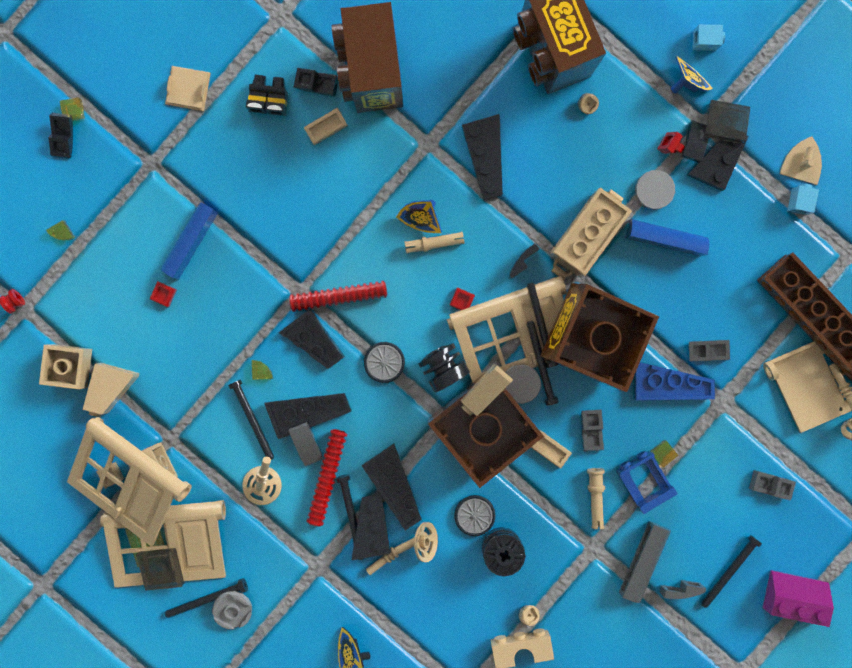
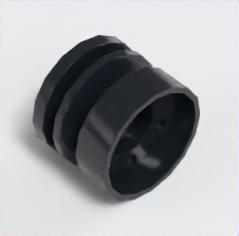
(444, 367)
(498, 541)

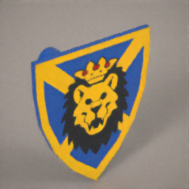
(691, 79)
(420, 216)

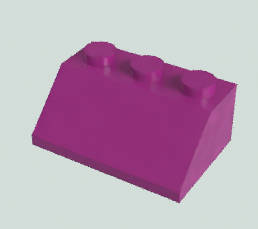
(799, 598)

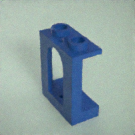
(657, 498)

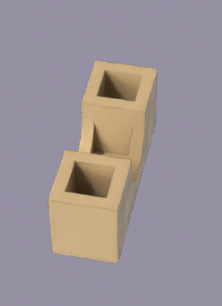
(537, 642)

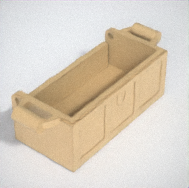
(589, 233)

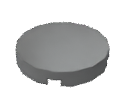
(655, 189)
(525, 383)
(232, 610)

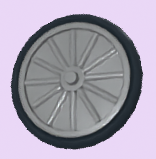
(384, 362)
(474, 515)

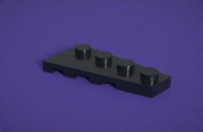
(313, 410)
(392, 483)

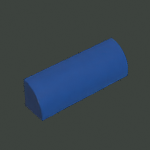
(667, 238)
(189, 241)

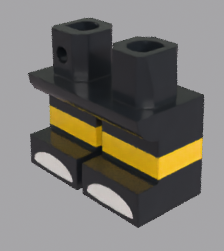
(267, 98)

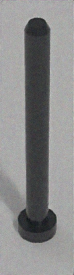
(539, 318)
(551, 399)
(251, 418)
(343, 480)
(730, 571)
(240, 586)

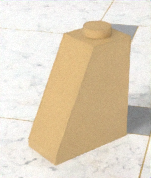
(107, 388)
(485, 390)

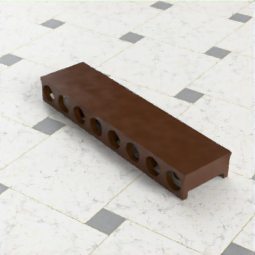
(812, 308)

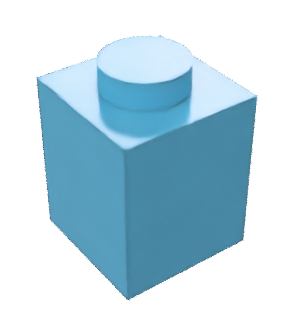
(708, 37)
(803, 199)

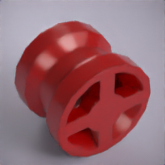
(12, 301)

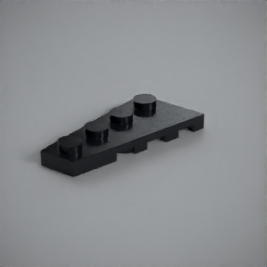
(485, 153)

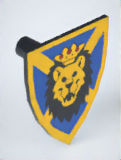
(348, 651)

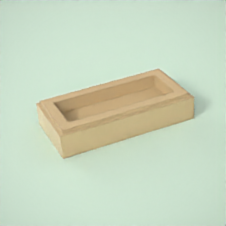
(325, 126)
(552, 450)

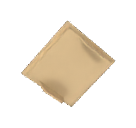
(187, 88)

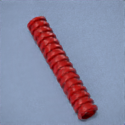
(337, 296)
(326, 477)

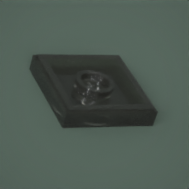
(727, 122)
(160, 569)

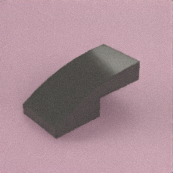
(709, 350)
(592, 430)
(305, 444)
(772, 485)
(686, 590)

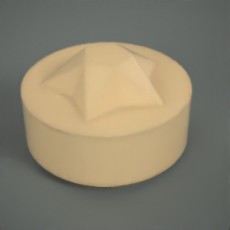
(588, 103)
(529, 615)

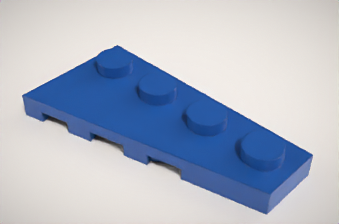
(667, 384)

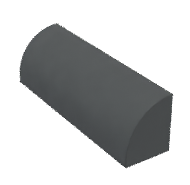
(644, 562)

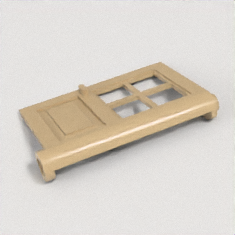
(521, 308)
(807, 386)
(146, 490)
(189, 529)

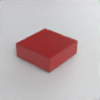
(163, 294)
(461, 299)

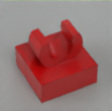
(671, 143)

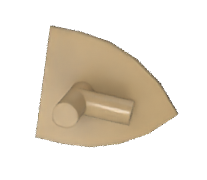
(803, 162)

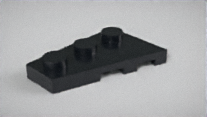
(718, 164)
(314, 339)
(371, 530)

